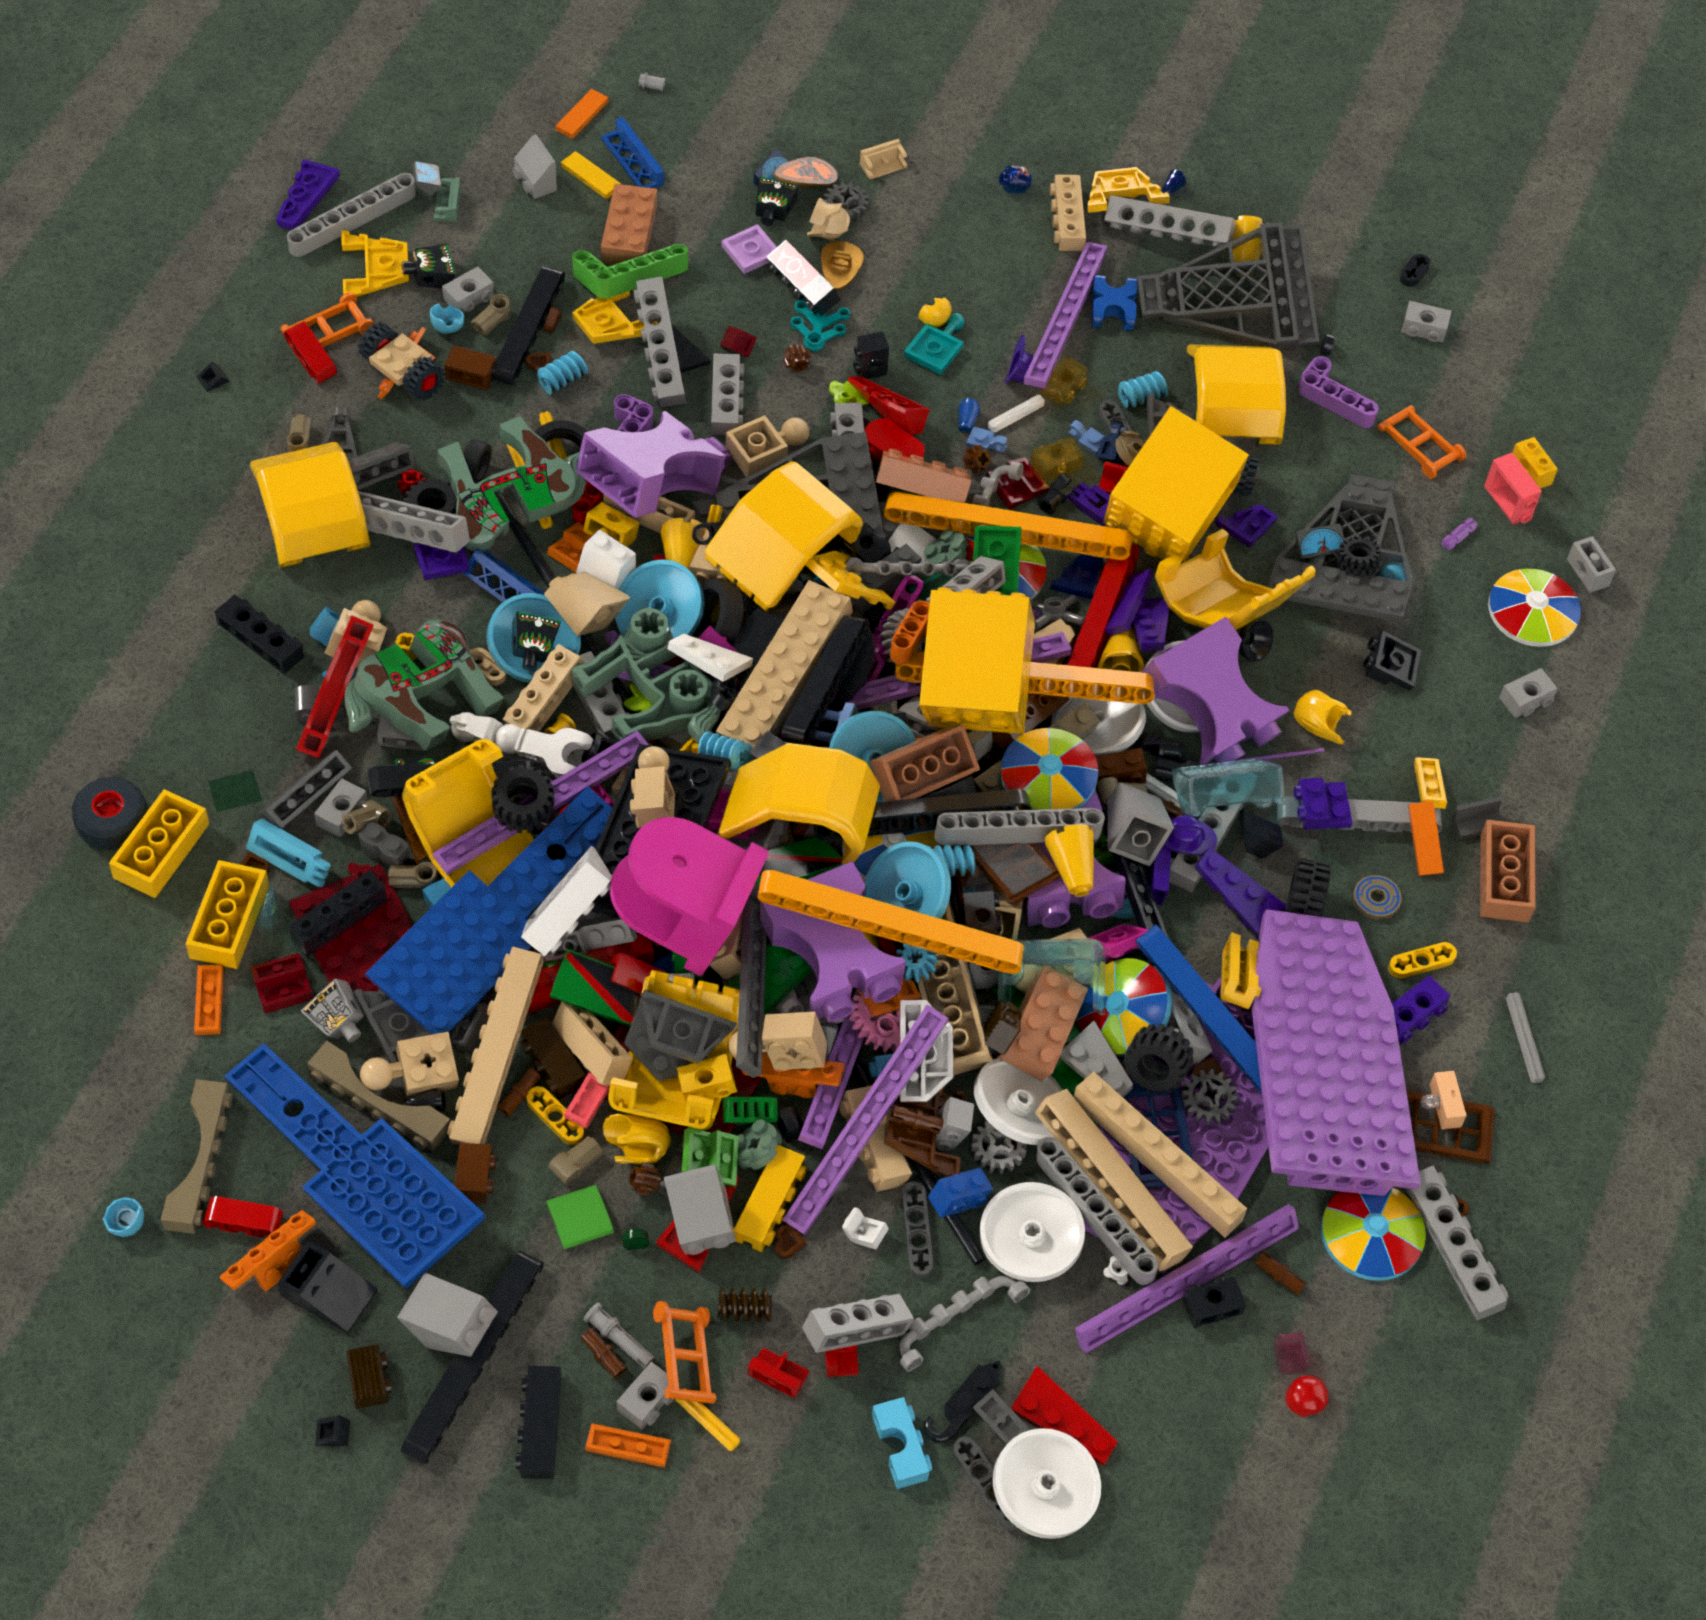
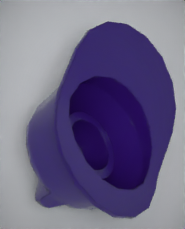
(1020, 362)
(1190, 836)

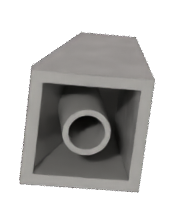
(1137, 824)
(700, 1209)
(446, 1316)

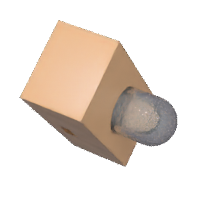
(1446, 1100)

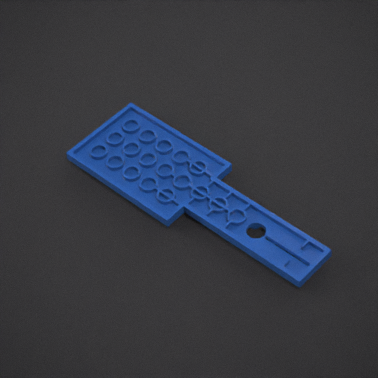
(461, 942)
(366, 1182)

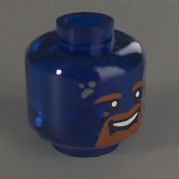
(1015, 179)

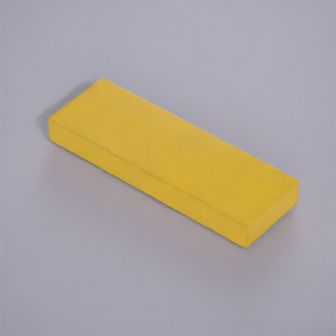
(589, 174)
(1430, 781)

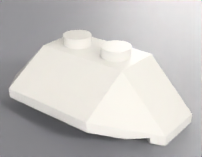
(936, 1066)

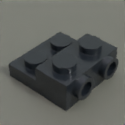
(1392, 660)

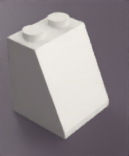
(606, 559)

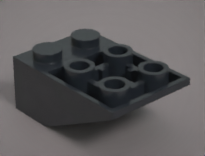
(326, 1287)

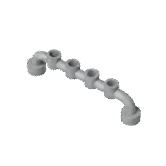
(990, 484)
(906, 568)
(962, 1302)

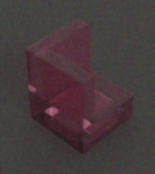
(1291, 1352)

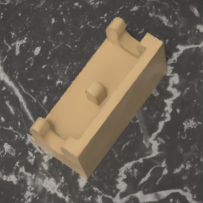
(883, 159)

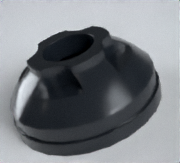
(1260, 640)

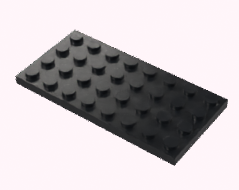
(696, 785)

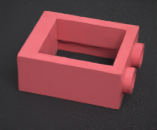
(1509, 471)

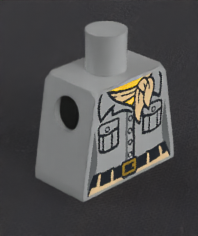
(336, 1011)

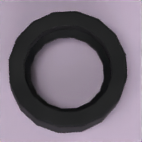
(478, 457)

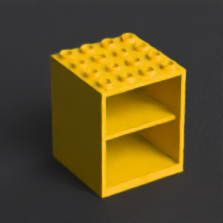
(1175, 486)
(977, 660)

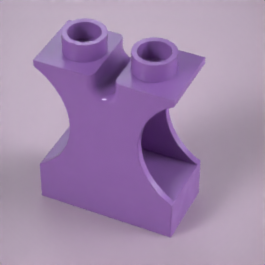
(645, 465)
(1208, 685)
(1051, 903)
(835, 952)

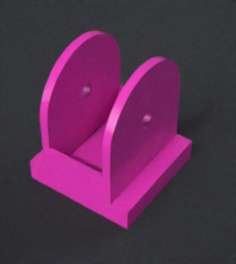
(684, 887)

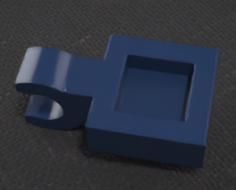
(1107, 449)

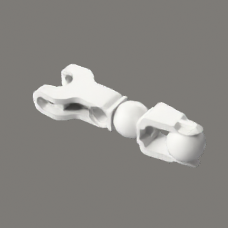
(530, 744)

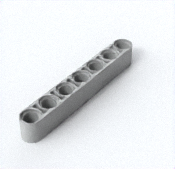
(351, 214)
(1365, 814)
(1012, 826)
(1097, 1221)

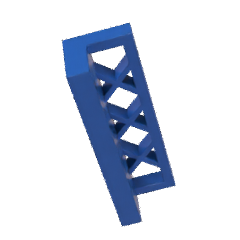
(638, 151)
(503, 571)

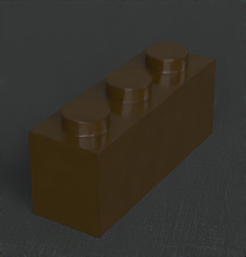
(552, 1058)

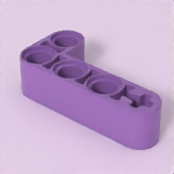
(1334, 396)
(633, 414)

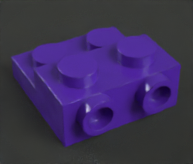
(439, 562)
(1322, 804)

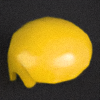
(936, 314)

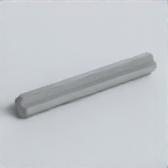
(1525, 1037)

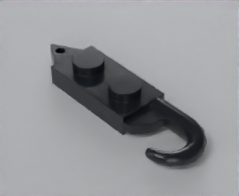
(960, 1405)

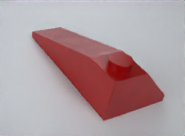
(892, 406)

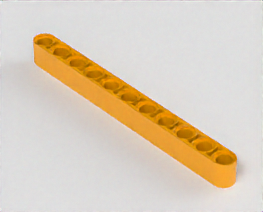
(1036, 529)
(1066, 681)
(890, 921)

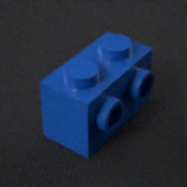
(960, 1192)

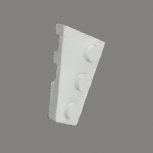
(710, 657)

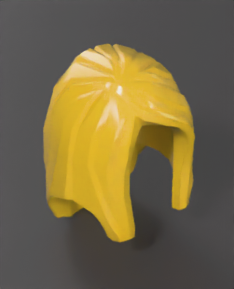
(1320, 715)
(638, 1137)

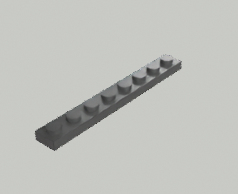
(751, 991)

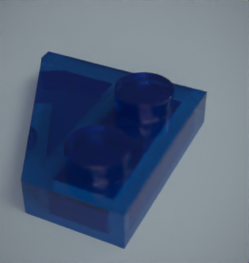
(1080, 577)

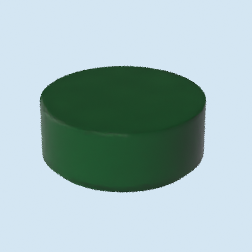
(635, 1239)

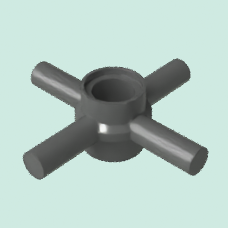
(1055, 609)

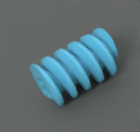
(560, 371)
(1140, 387)
(725, 747)
(957, 858)

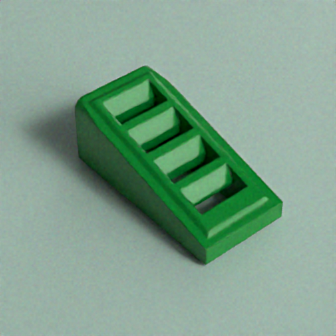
(765, 1107)

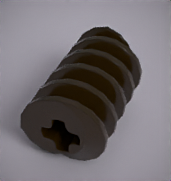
(745, 1304)

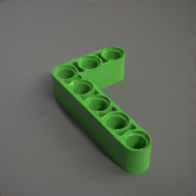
(622, 277)

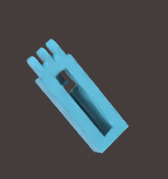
(282, 851)

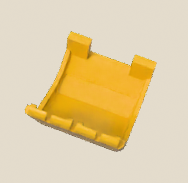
(1240, 391)
(311, 502)
(778, 531)
(1210, 589)
(805, 787)
(456, 799)
(664, 1100)

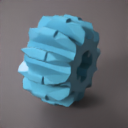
(925, 963)

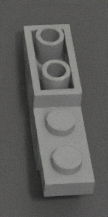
(592, 935)

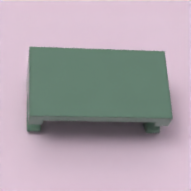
(448, 200)

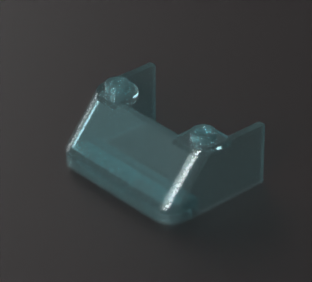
(1227, 784)
(1084, 955)

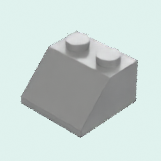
(535, 168)

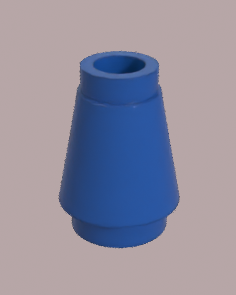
(968, 413)

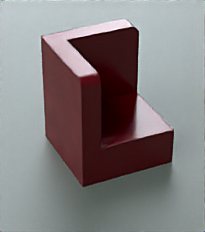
(738, 341)

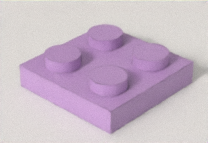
(749, 248)

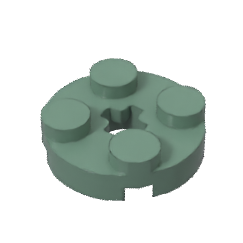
(947, 547)
(766, 1138)

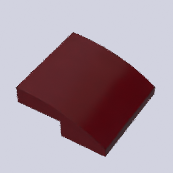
(1030, 485)
(277, 973)

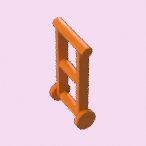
(346, 302)
(1428, 468)
(700, 1320)

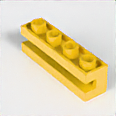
(1238, 972)
(769, 1198)

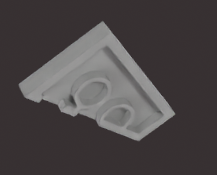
(1092, 1053)

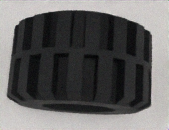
(432, 494)
(522, 816)
(1309, 888)
(1165, 1044)

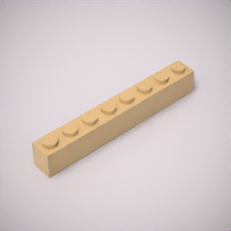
(496, 1047)
(1159, 1154)
(1113, 1177)

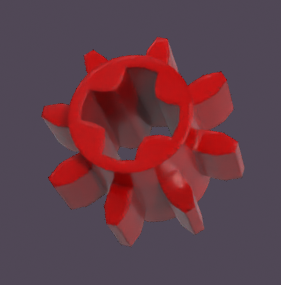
(408, 479)

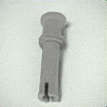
(611, 1329)

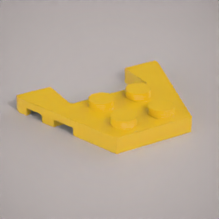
(1123, 183)
(382, 263)
(605, 322)
(833, 572)

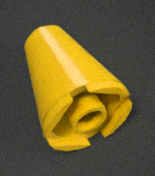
(1252, 249)
(678, 540)
(1122, 653)
(1073, 857)

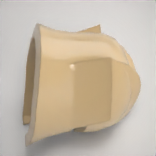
(829, 220)

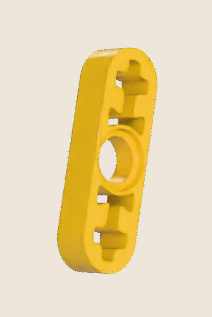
(1429, 953)
(537, 1108)

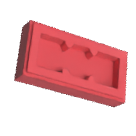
(586, 1102)

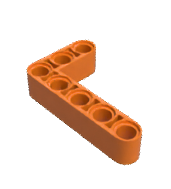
(910, 633)

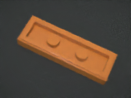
(582, 113)
(1425, 838)
(209, 999)
(628, 1445)

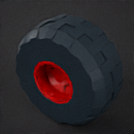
(108, 812)

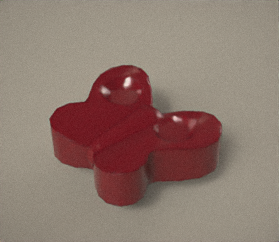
(357, 870)

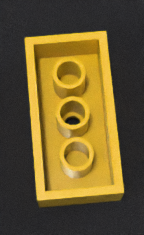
(159, 843)
(227, 914)

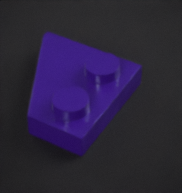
(1248, 524)

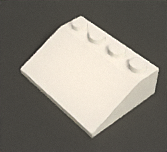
(567, 902)

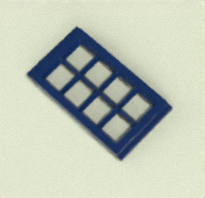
(1152, 1180)

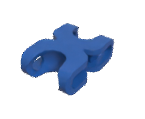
(1114, 302)

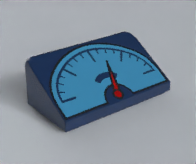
(768, 167)

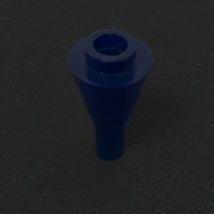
(1174, 181)

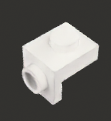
(864, 1230)

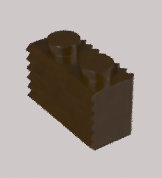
(1002, 1027)
(367, 1376)

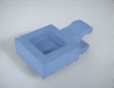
(987, 439)
(1088, 440)

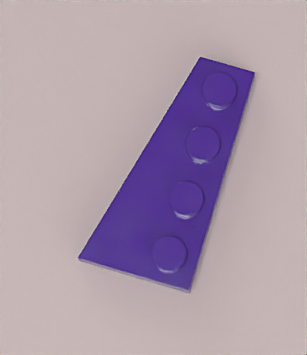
(309, 188)
(1151, 624)
(1238, 889)

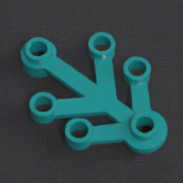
(818, 324)

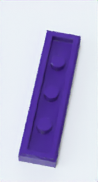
(1129, 602)

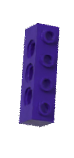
(1425, 993)

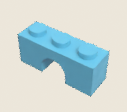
(895, 1420)

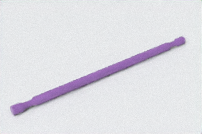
(1288, 754)

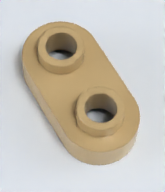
(488, 666)

